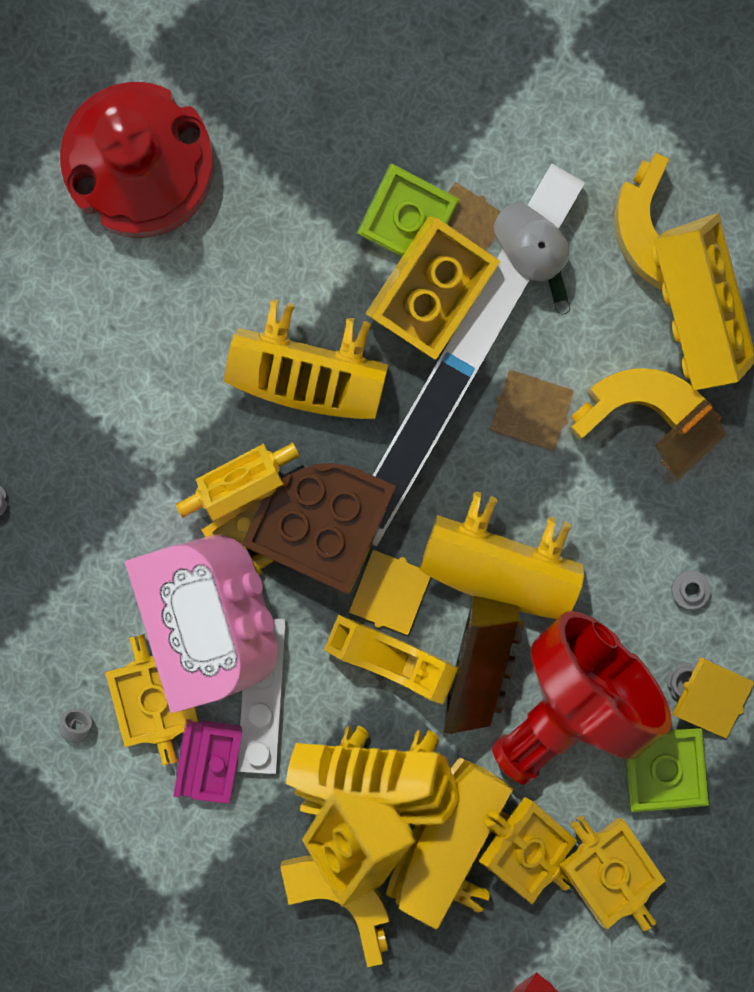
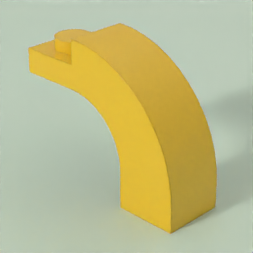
(633, 220)
(653, 388)
(391, 658)
(305, 882)

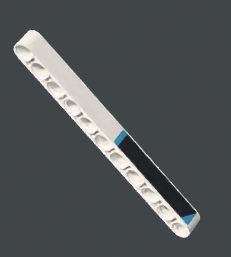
(466, 352)

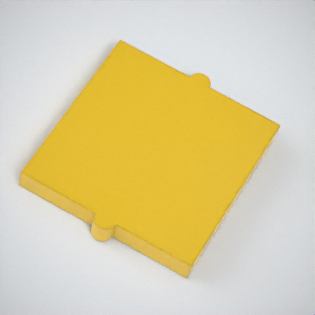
(390, 592)
(713, 698)

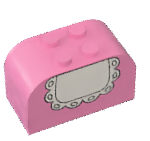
(204, 619)

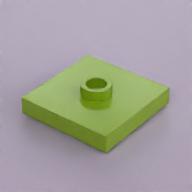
(402, 208)
(669, 773)

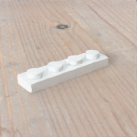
(262, 716)

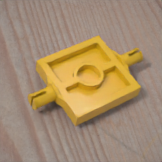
(238, 482)
(142, 703)
(528, 850)
(612, 873)

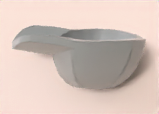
(520, 231)

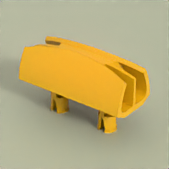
(303, 374)
(501, 568)
(411, 782)
(442, 854)

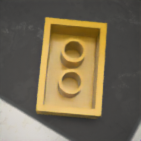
(432, 287)

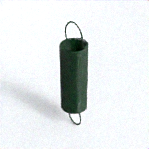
(558, 289)

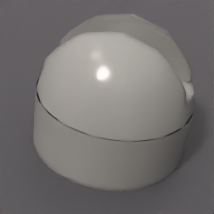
(67, 721)

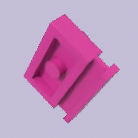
(207, 761)

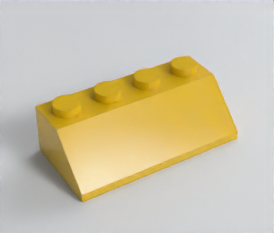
(704, 302)

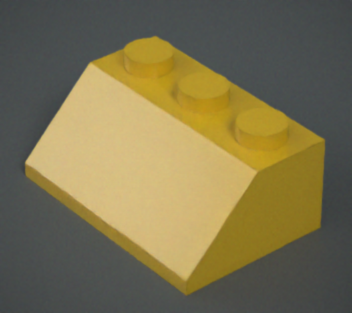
(356, 844)

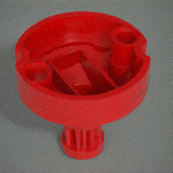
(135, 154)
(589, 694)

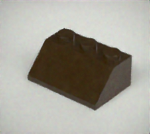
(482, 665)

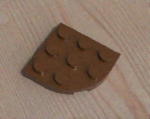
(322, 522)

